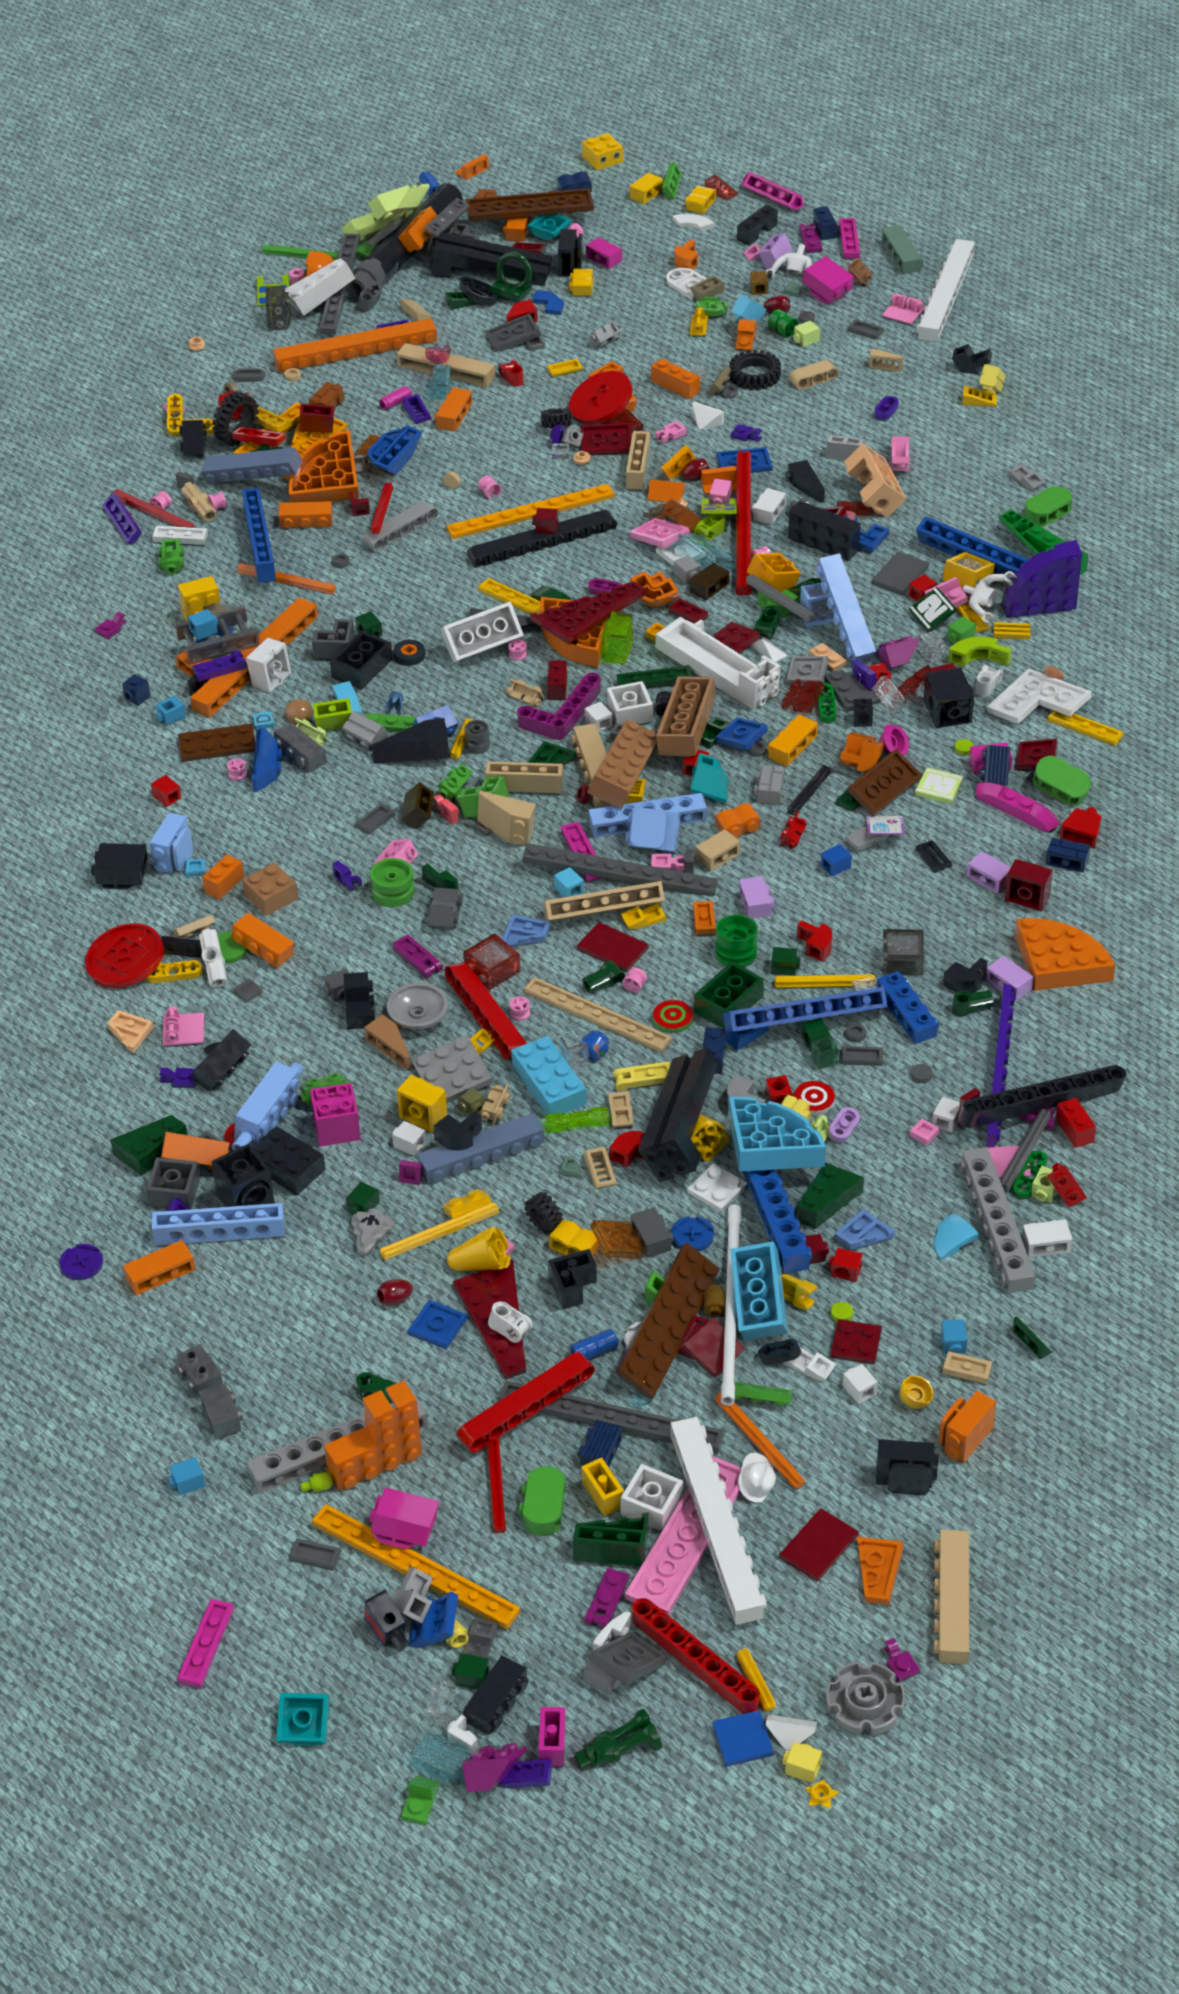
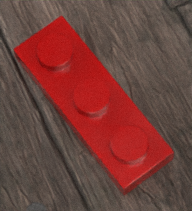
(258, 436)

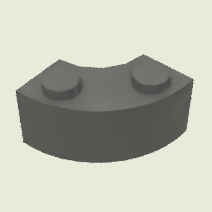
(445, 907)

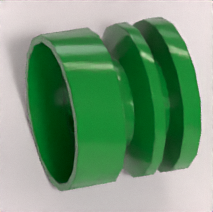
(736, 940)

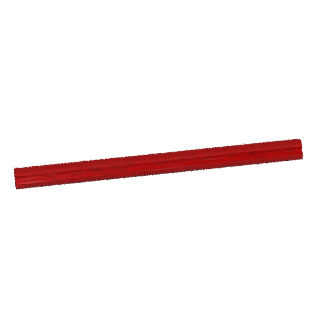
(743, 522)

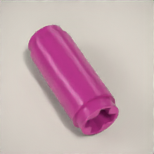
(395, 397)

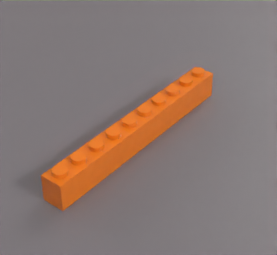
(354, 345)
(283, 629)

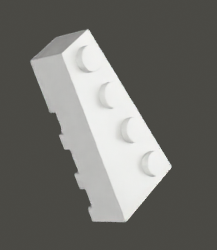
(319, 286)

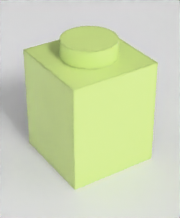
(806, 333)

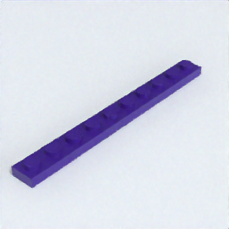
(1001, 1057)

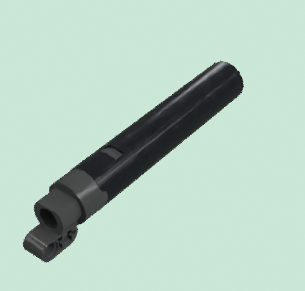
(392, 253)

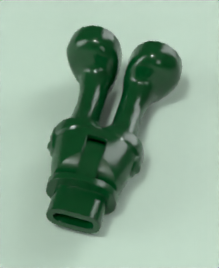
(606, 1749)

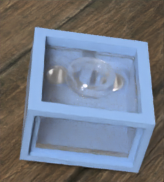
(816, 601)

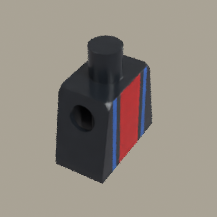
(385, 1620)

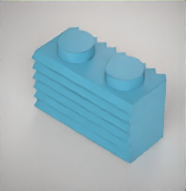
(748, 309)

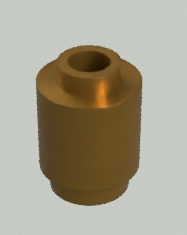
(714, 1301)

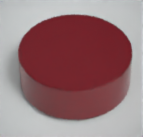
(582, 795)

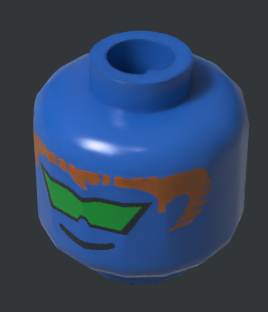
(597, 1044)

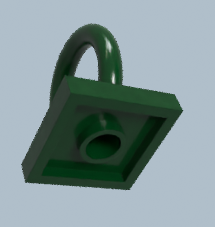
(509, 286)

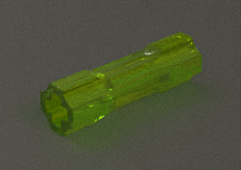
(561, 1121)

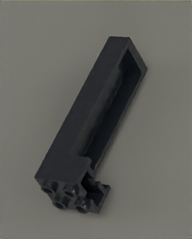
(482, 257)
(668, 1136)

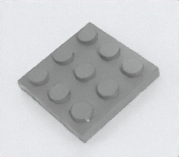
(453, 1067)

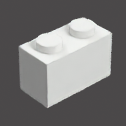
(769, 506)
(1047, 1238)

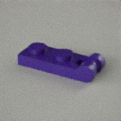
(220, 666)

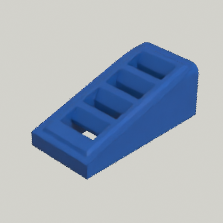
(738, 1041)

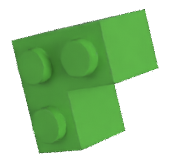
(470, 796)

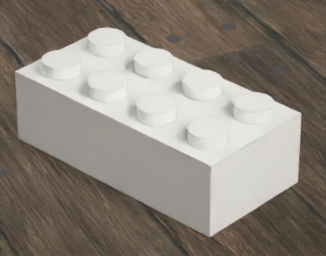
(481, 632)

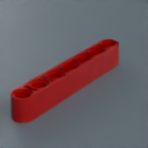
(484, 1008)
(525, 1402)
(691, 1646)

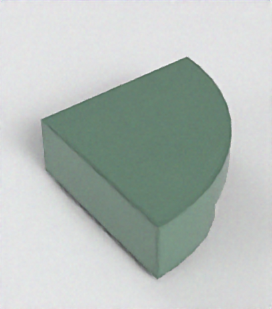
(792, 289)
(570, 1168)

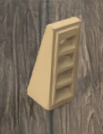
(882, 355)
(596, 1154)

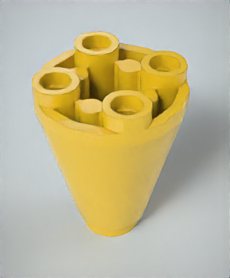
(709, 1137)

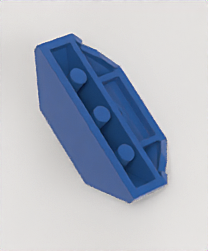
(394, 449)
(266, 760)

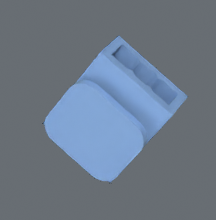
(653, 829)
(171, 844)

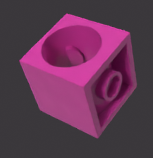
(335, 1114)

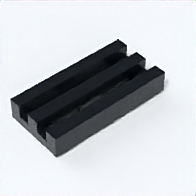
(921, 848)

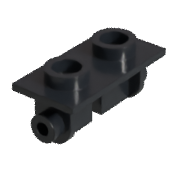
(182, 946)

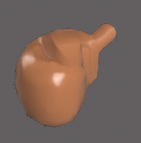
(1054, 672)

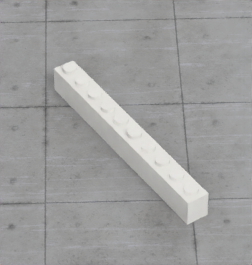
(945, 290)
(717, 1521)

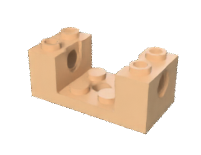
(882, 487)

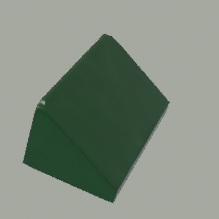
(1027, 1336)

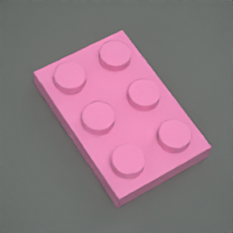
(658, 532)

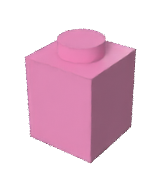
(720, 491)

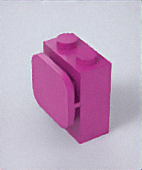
(827, 280)
(403, 1518)

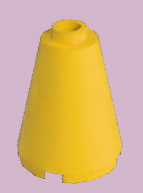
(481, 1252)

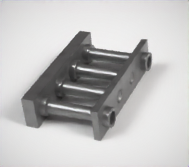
(440, 224)
(222, 645)

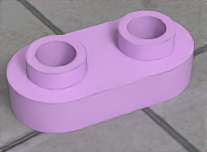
(842, 1126)

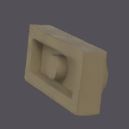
(721, 379)

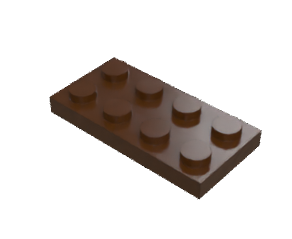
(216, 742)
(884, 782)

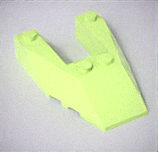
(385, 209)

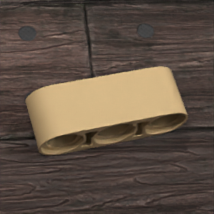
(813, 374)

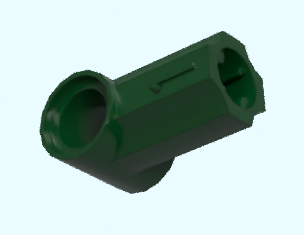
(607, 975)
(965, 1002)

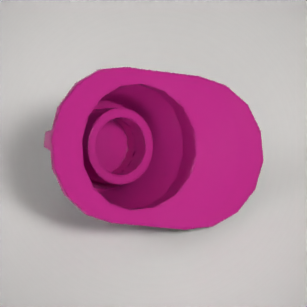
(894, 738)

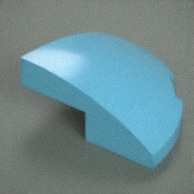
(953, 1234)

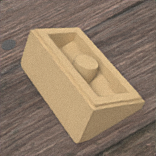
(414, 310)

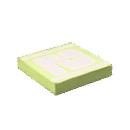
(939, 785)

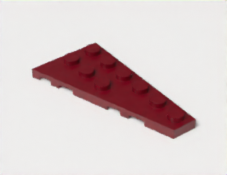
(586, 613)

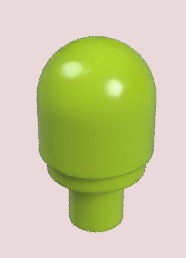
(318, 1482)

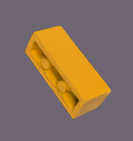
(792, 740)

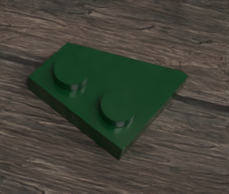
(552, 754)

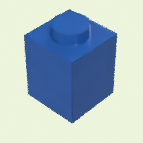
(836, 860)

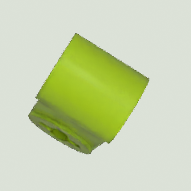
(710, 526)

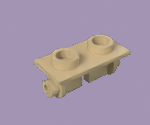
(532, 694)
(499, 1098)

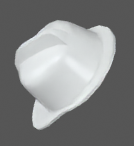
(756, 1477)

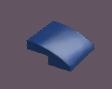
(437, 1624)

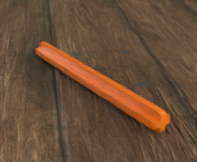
(291, 580)
(762, 1443)

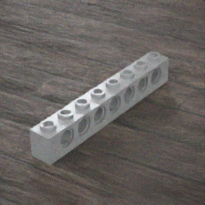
(997, 1220)
(305, 1454)

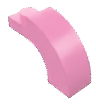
(900, 453)

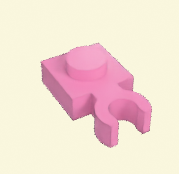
(673, 430)
(666, 862)

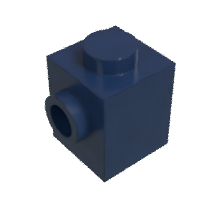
(136, 690)

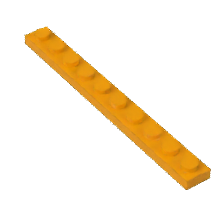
(526, 512)
(444, 1580)

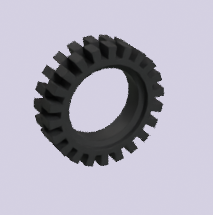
(755, 358)
(225, 413)

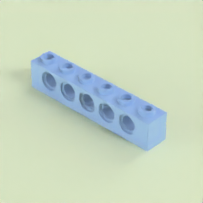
(614, 820)
(218, 1224)

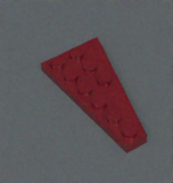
(478, 1295)

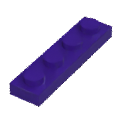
(122, 519)

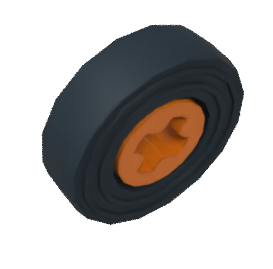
(402, 656)

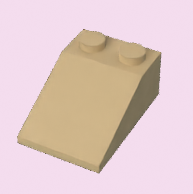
(507, 817)

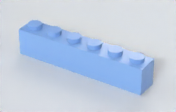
(845, 608)

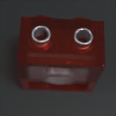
(493, 961)

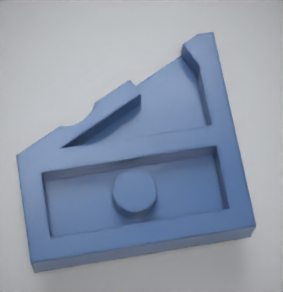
(525, 931)

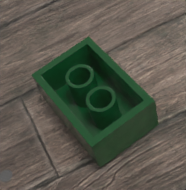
(728, 991)

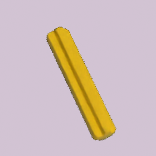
(459, 742)
(755, 1677)

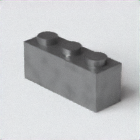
(300, 747)

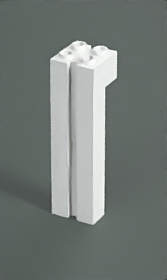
(710, 658)

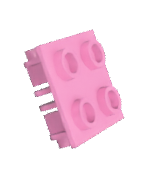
(904, 309)
(182, 1028)

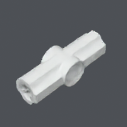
(211, 949)

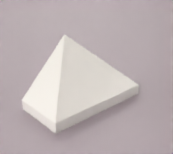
(707, 416)
(769, 650)
(790, 1729)

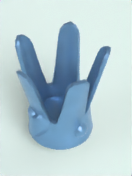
(395, 699)

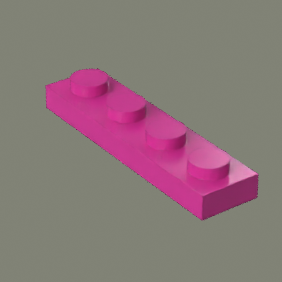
(849, 238)
(578, 842)
(205, 1643)

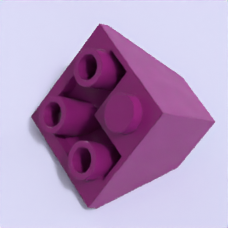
(897, 652)
(490, 1766)

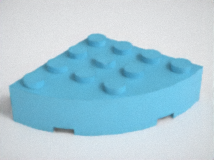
(772, 1136)

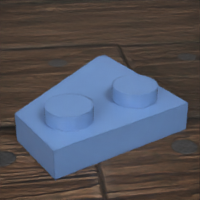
(863, 1231)

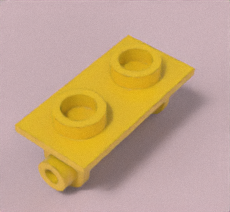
(699, 323)

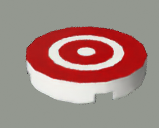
(818, 1095)

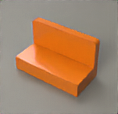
(474, 167)
(723, 473)
(665, 490)

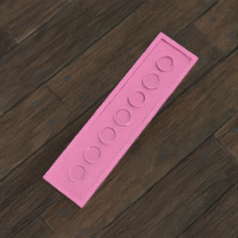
(678, 1549)

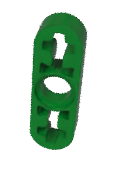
(830, 698)
(1021, 1179)

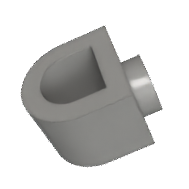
(572, 436)

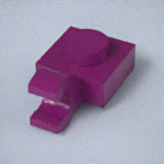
(110, 628)
(900, 1663)

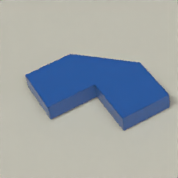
(554, 303)

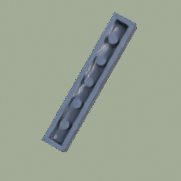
(251, 465)
(487, 1147)

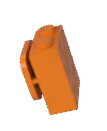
(966, 1425)

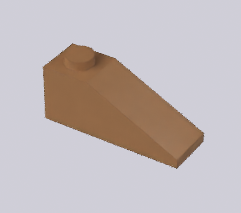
(386, 1037)

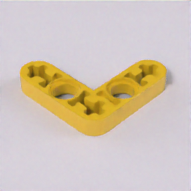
(178, 420)
(162, 971)

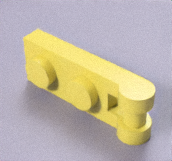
(640, 1075)

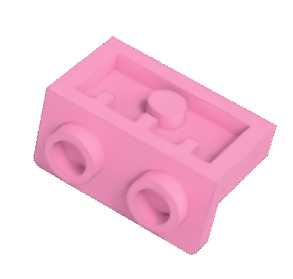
(952, 591)
(399, 849)

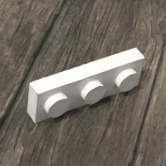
(185, 535)

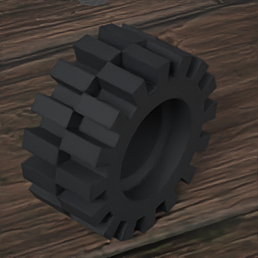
(554, 416)
(543, 1212)

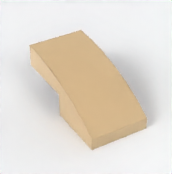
(620, 1109)

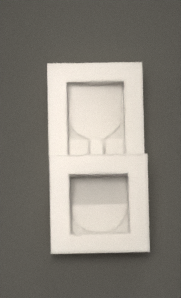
(813, 1366)
(613, 1630)

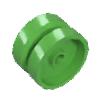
(392, 882)

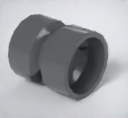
(477, 736)

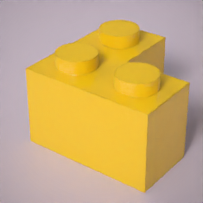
(197, 594)

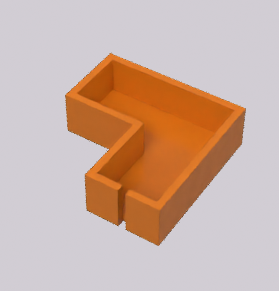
(382, 1445)

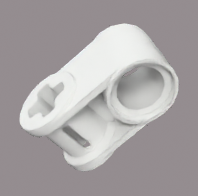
(987, 680)
(508, 1321)

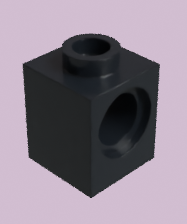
(862, 712)

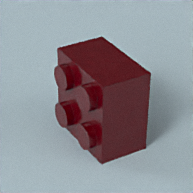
(1028, 885)

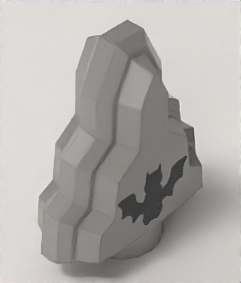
(370, 1228)

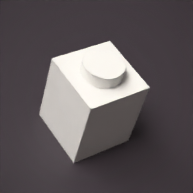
(600, 715)
(946, 1114)
(409, 1138)
(860, 1383)

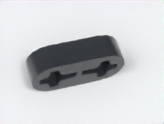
(779, 1352)

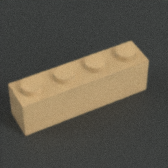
(638, 460)
(528, 776)

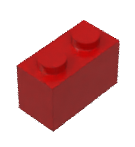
(1075, 1122)

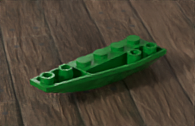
(1033, 535)

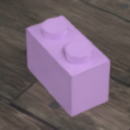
(775, 247)
(988, 872)
(756, 897)
(1007, 972)

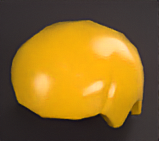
(914, 1388)

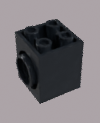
(948, 697)
(242, 1178)

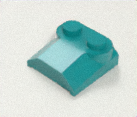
(548, 226)
(303, 1718)

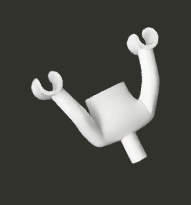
(795, 262)
(985, 595)

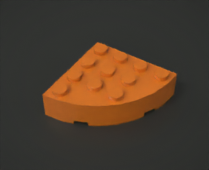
(326, 471)
(583, 650)
(1061, 954)

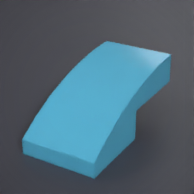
(345, 690)

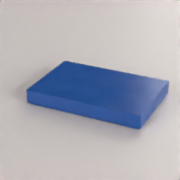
(759, 459)

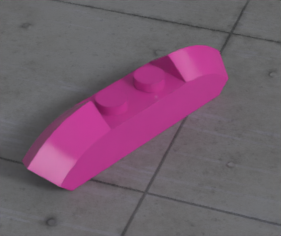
(772, 191)
(1017, 805)

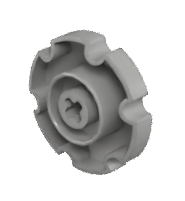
(865, 1698)

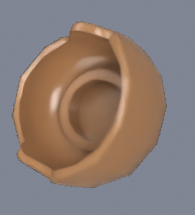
(300, 709)

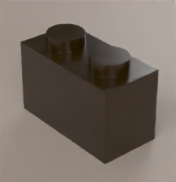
(709, 581)
(417, 805)

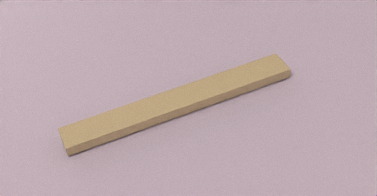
(598, 1015)

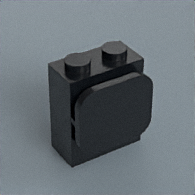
(569, 251)
(120, 865)
(906, 1466)

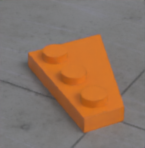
(879, 1567)

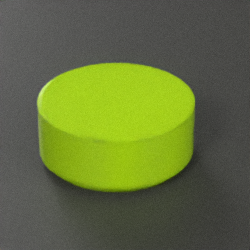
(962, 747)
(842, 1311)

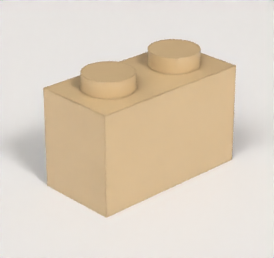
(717, 850)

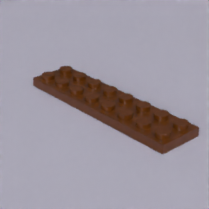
(530, 205)
(667, 1320)

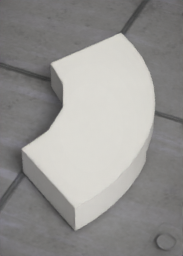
(693, 220)

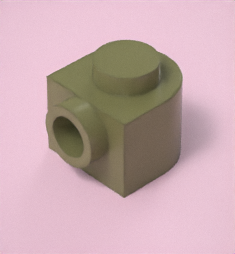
(471, 1102)

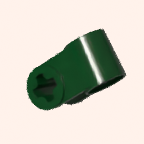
(768, 622)
(376, 1384)

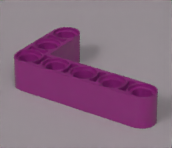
(562, 722)

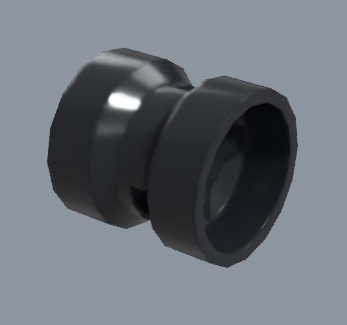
(661, 702)

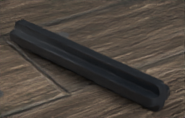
(809, 790)

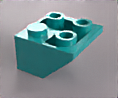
(709, 778)

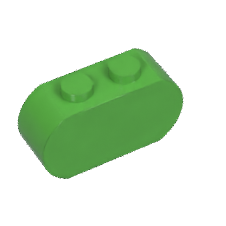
(1048, 505)
(1061, 780)
(543, 1501)

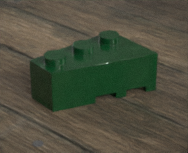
(142, 1146)
(828, 1194)
(612, 1542)

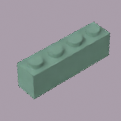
(902, 249)

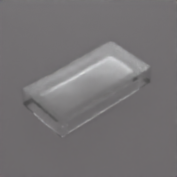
(889, 695)

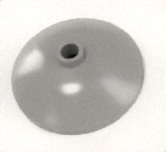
(417, 1005)

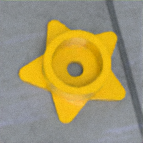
(821, 1787)

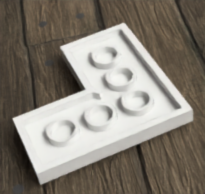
(1034, 690)

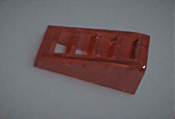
(721, 187)

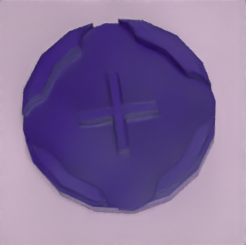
(81, 1262)

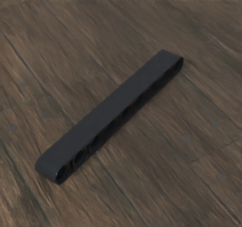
(530, 541)
(1041, 1096)

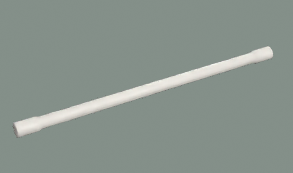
(728, 1386)

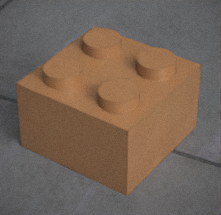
(270, 889)

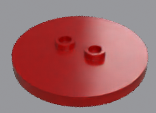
(600, 397)
(124, 955)

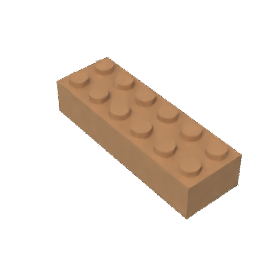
(686, 716)
(623, 764)

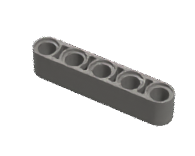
(400, 525)

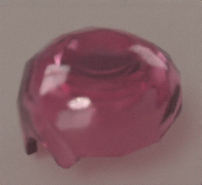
(438, 355)

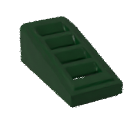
(458, 300)

